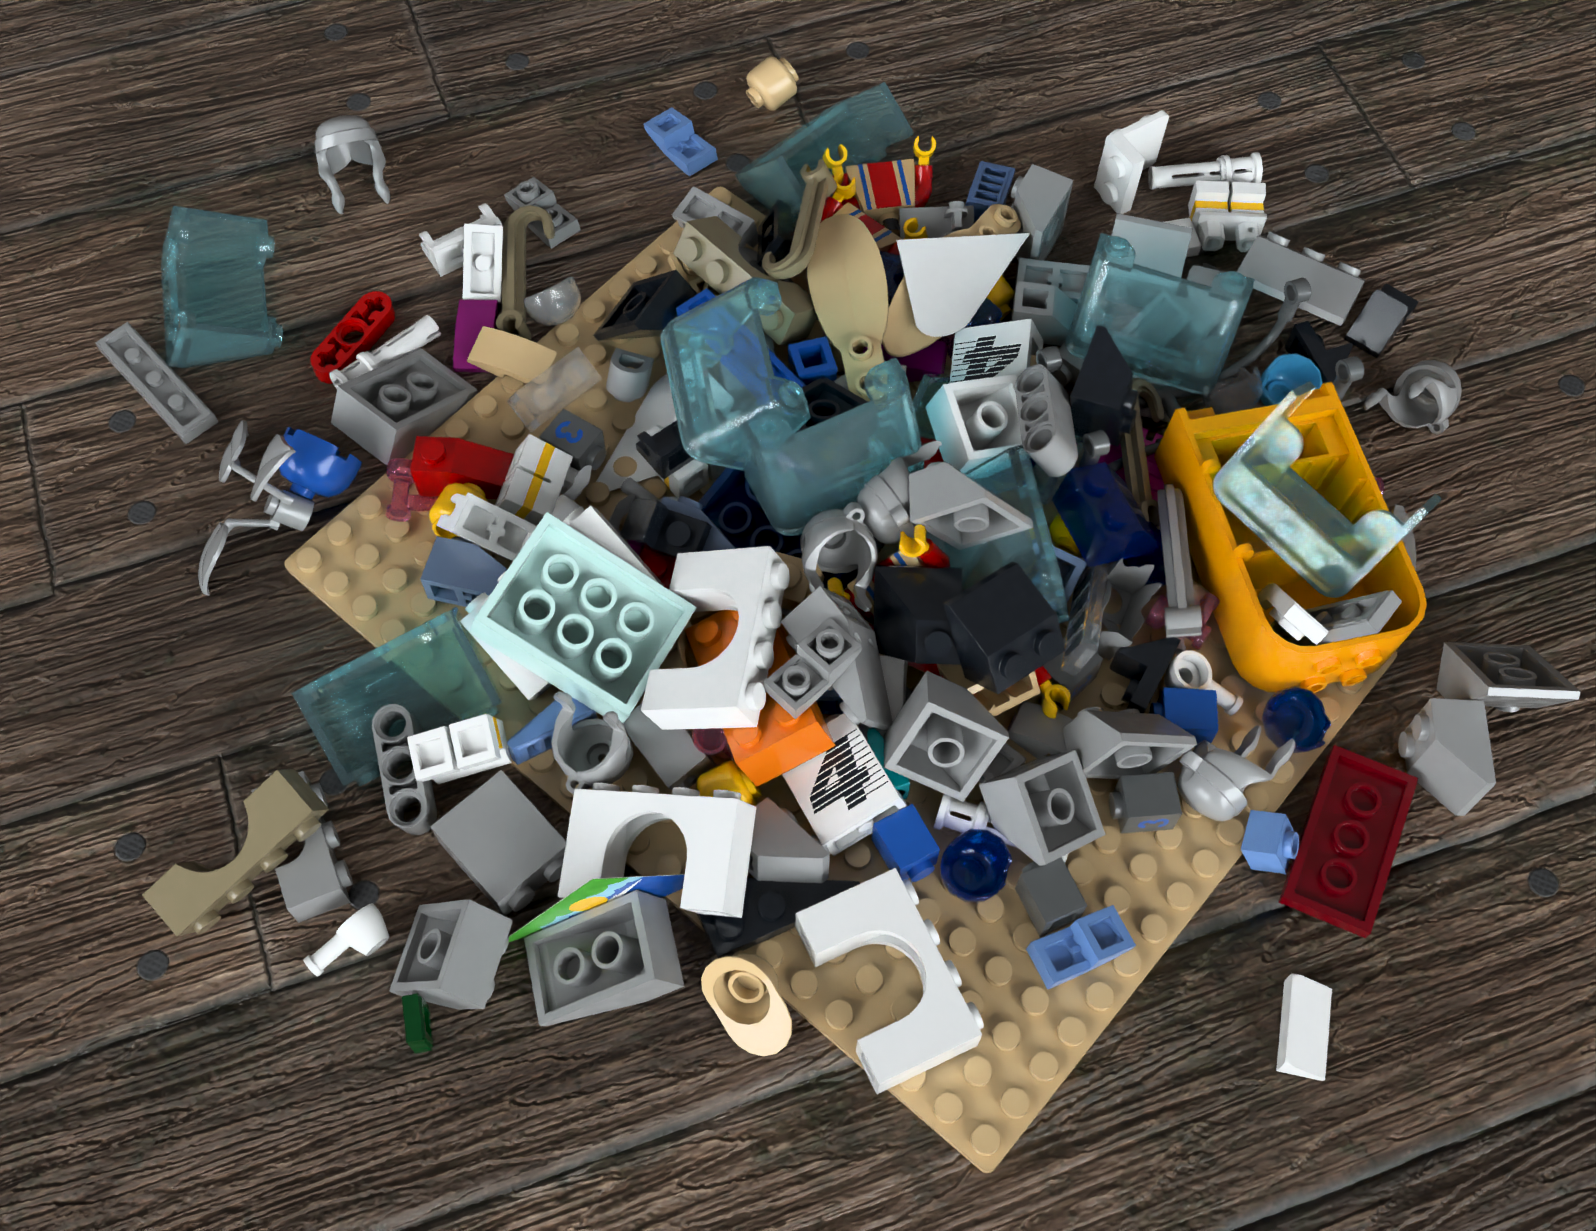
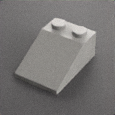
(398, 403)
(1501, 676)
(604, 959)

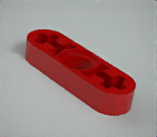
(355, 320)

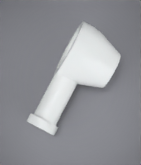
(1193, 671)
(362, 931)

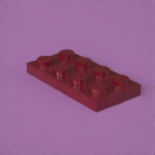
(1349, 841)

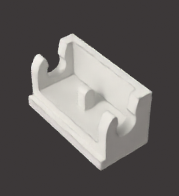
(448, 251)
(487, 525)

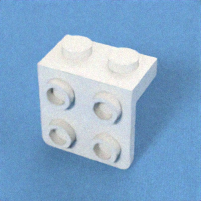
(1125, 156)

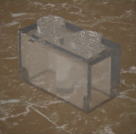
(554, 389)

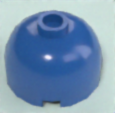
(317, 466)

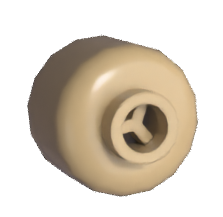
(772, 83)

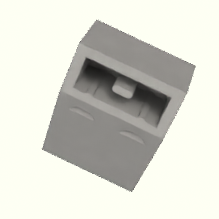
(863, 681)

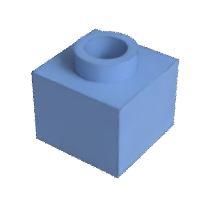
(1269, 842)

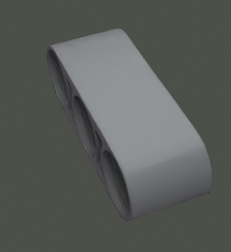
(1046, 421)
(390, 755)

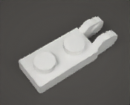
(1291, 614)

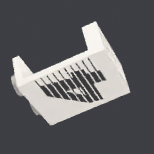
(994, 350)
(844, 788)

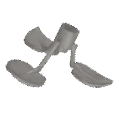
(281, 505)

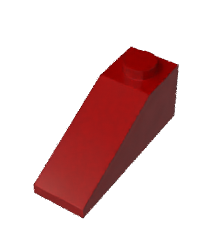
(455, 460)

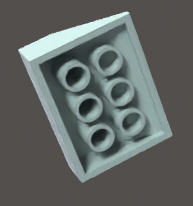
(582, 618)

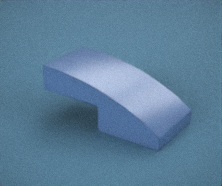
(678, 141)
(1080, 947)

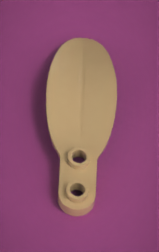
(850, 294)
(901, 334)

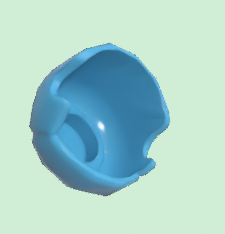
(1285, 375)

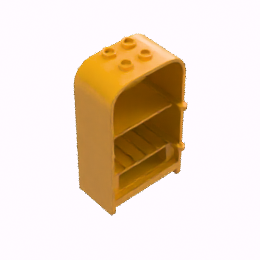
(1239, 564)

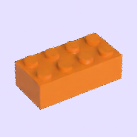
(779, 739)

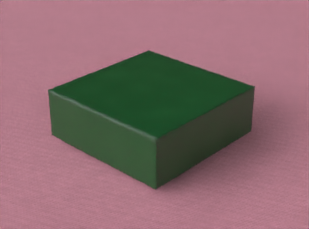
(417, 1023)

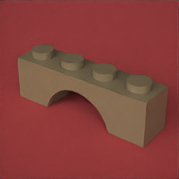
(713, 254)
(278, 815)

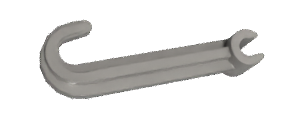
(1182, 614)

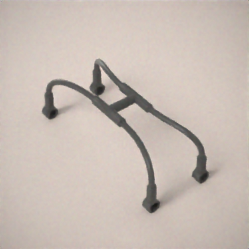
(1295, 292)

